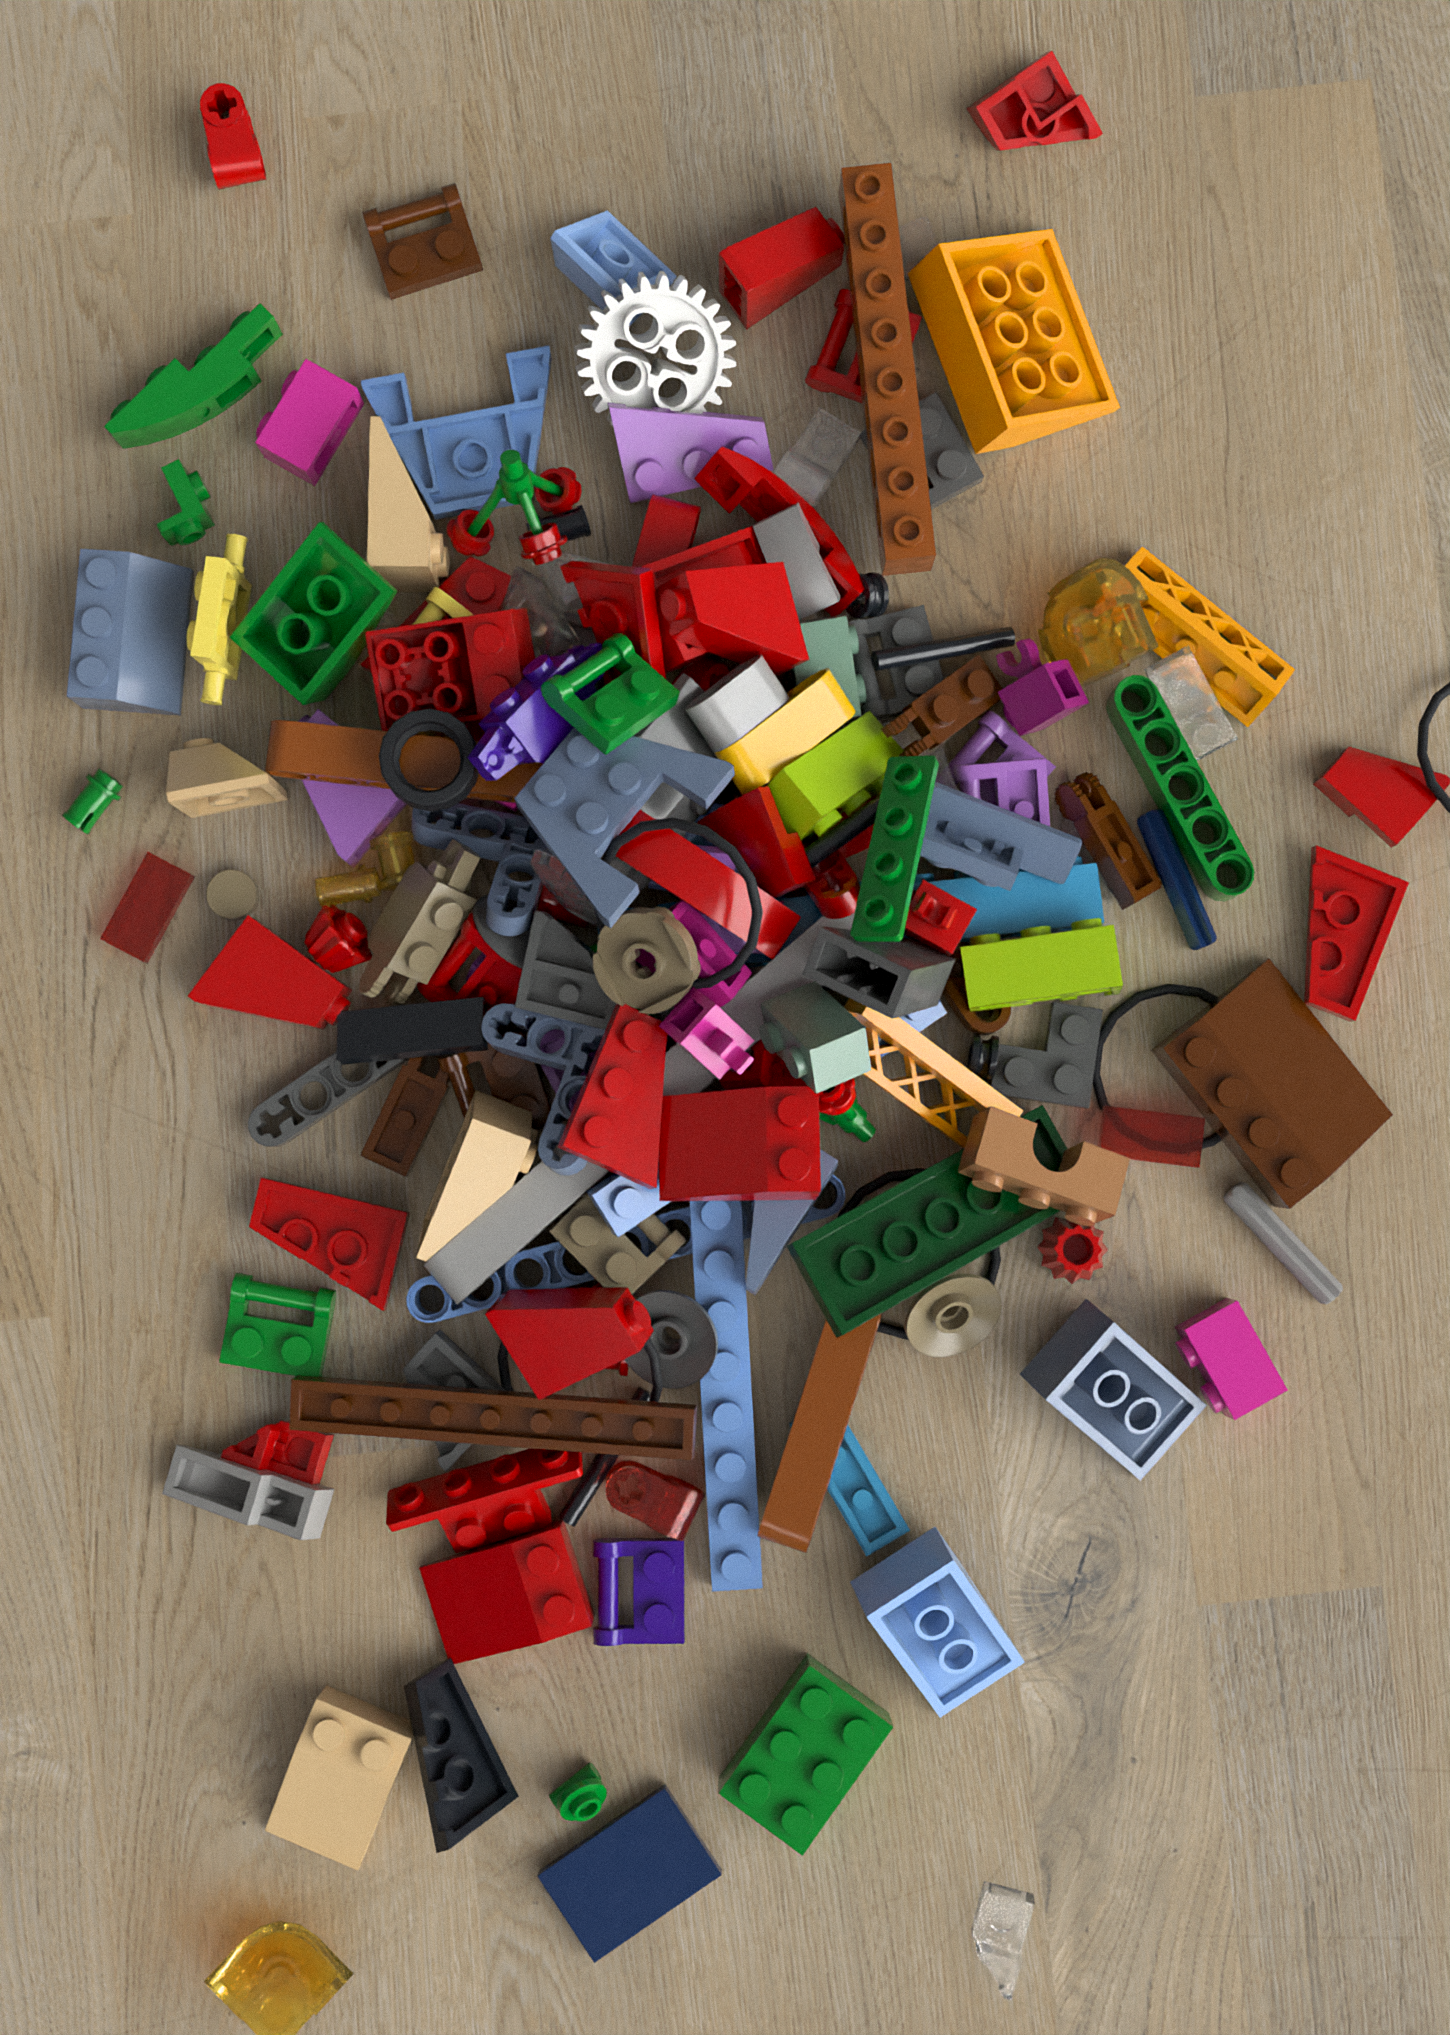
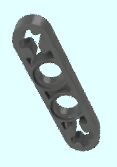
(338, 1093)

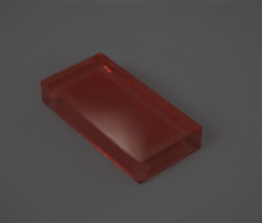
(147, 907)
(1152, 1136)

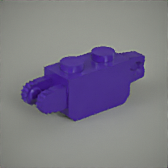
(522, 723)

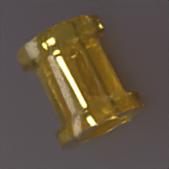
(394, 857)

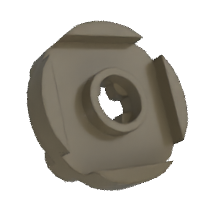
(666, 940)

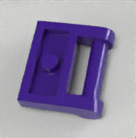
(656, 1591)

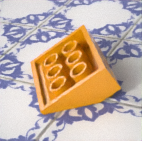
(1012, 338)

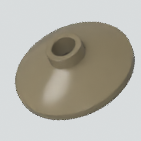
(953, 1315)

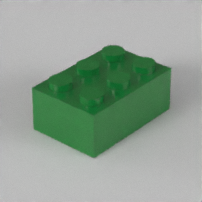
(804, 1754)

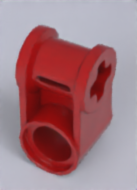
(231, 141)

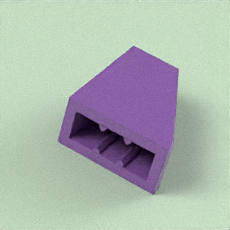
(351, 812)

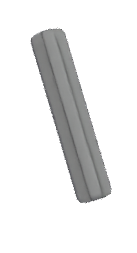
(1283, 1243)

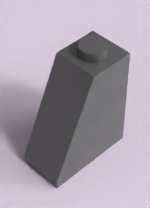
(880, 975)

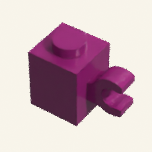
(1041, 692)

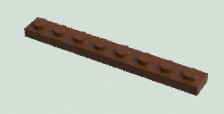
(493, 1417)

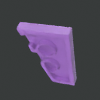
(668, 448)

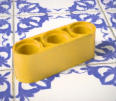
(809, 716)

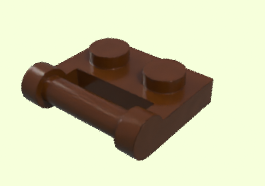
(427, 256)
(507, 1076)

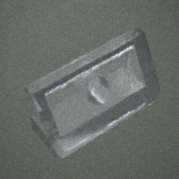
(548, 626)

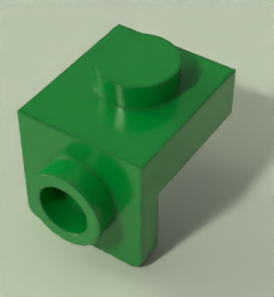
(190, 494)

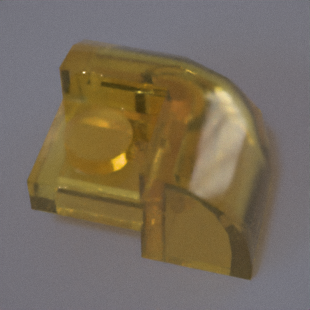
(1097, 621)
(278, 1978)

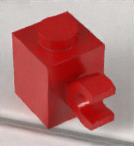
(937, 918)

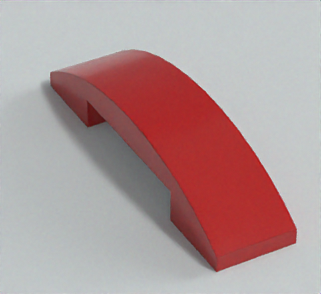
(740, 480)
(706, 885)

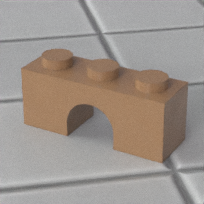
(1002, 1157)

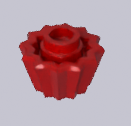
(337, 939)
(1072, 1250)

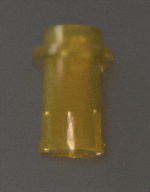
(349, 886)

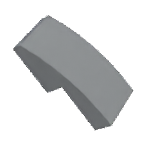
(790, 540)

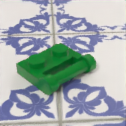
(621, 705)
(276, 1343)

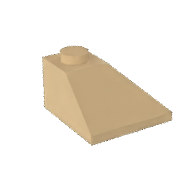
(214, 780)

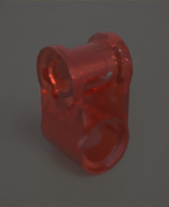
(663, 1502)

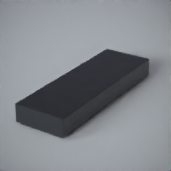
(411, 1031)

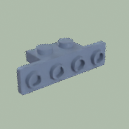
(993, 841)

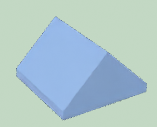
(600, 253)

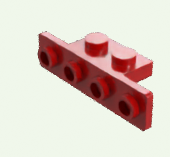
(485, 1499)

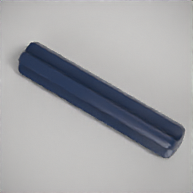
(1176, 879)

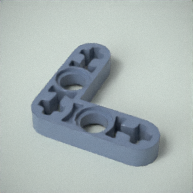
(512, 854)
(570, 1058)

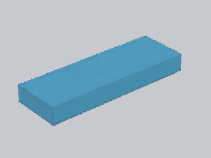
(863, 1498)

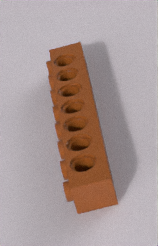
(886, 369)

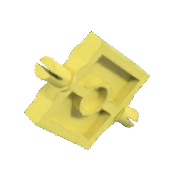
(221, 607)

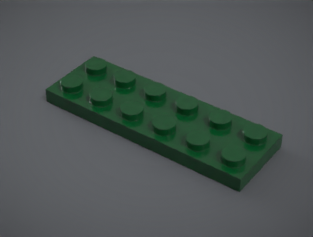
(915, 1235)

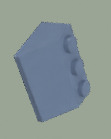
(129, 633)

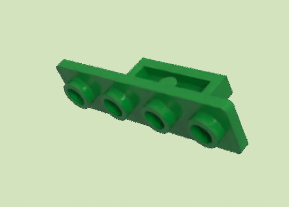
(894, 849)

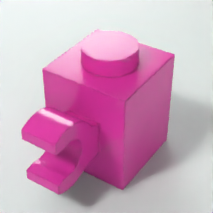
(708, 1034)

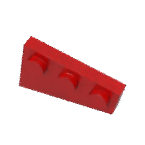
(621, 1099)
(337, 1234)

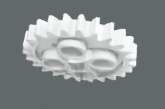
(672, 314)

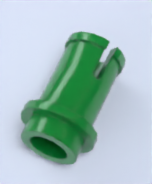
(93, 800)

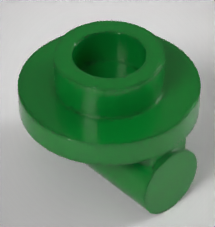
(580, 1795)

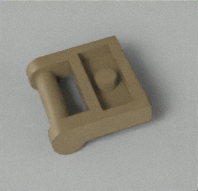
(610, 1258)

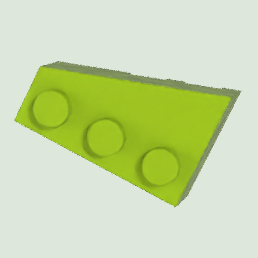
(833, 778)
(1041, 966)

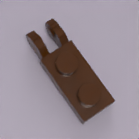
(947, 706)
(1108, 839)
(406, 1117)

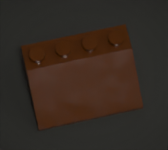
(1273, 1085)

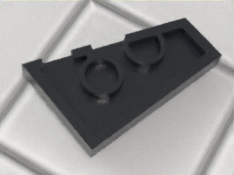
(455, 1756)

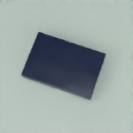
(629, 1873)

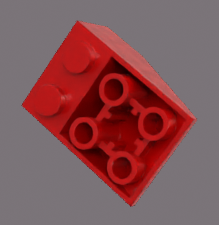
(449, 664)

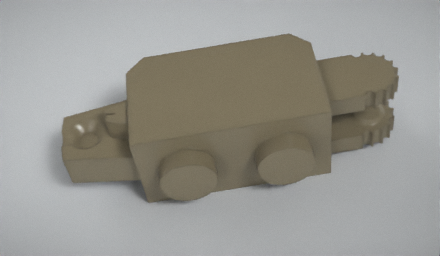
(419, 924)

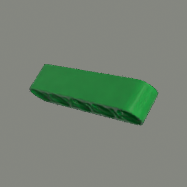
(1181, 764)

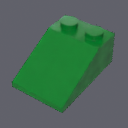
(315, 616)

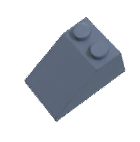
(1112, 1389)

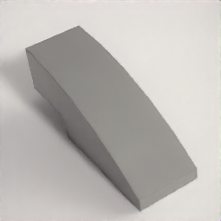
(248, 1493)

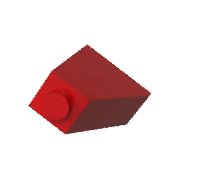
(778, 264)
(736, 613)
(271, 980)
(568, 1332)

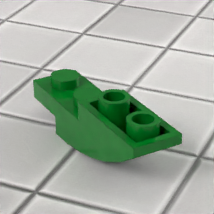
(185, 399)

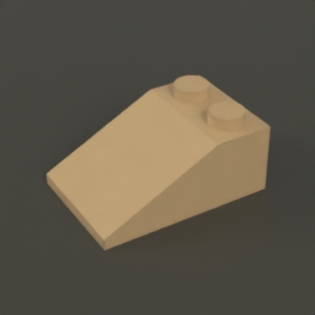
(400, 532)
(481, 1168)
(340, 1777)

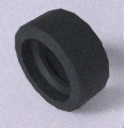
(390, 754)

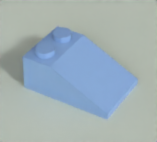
(936, 1622)

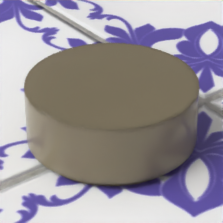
(232, 894)

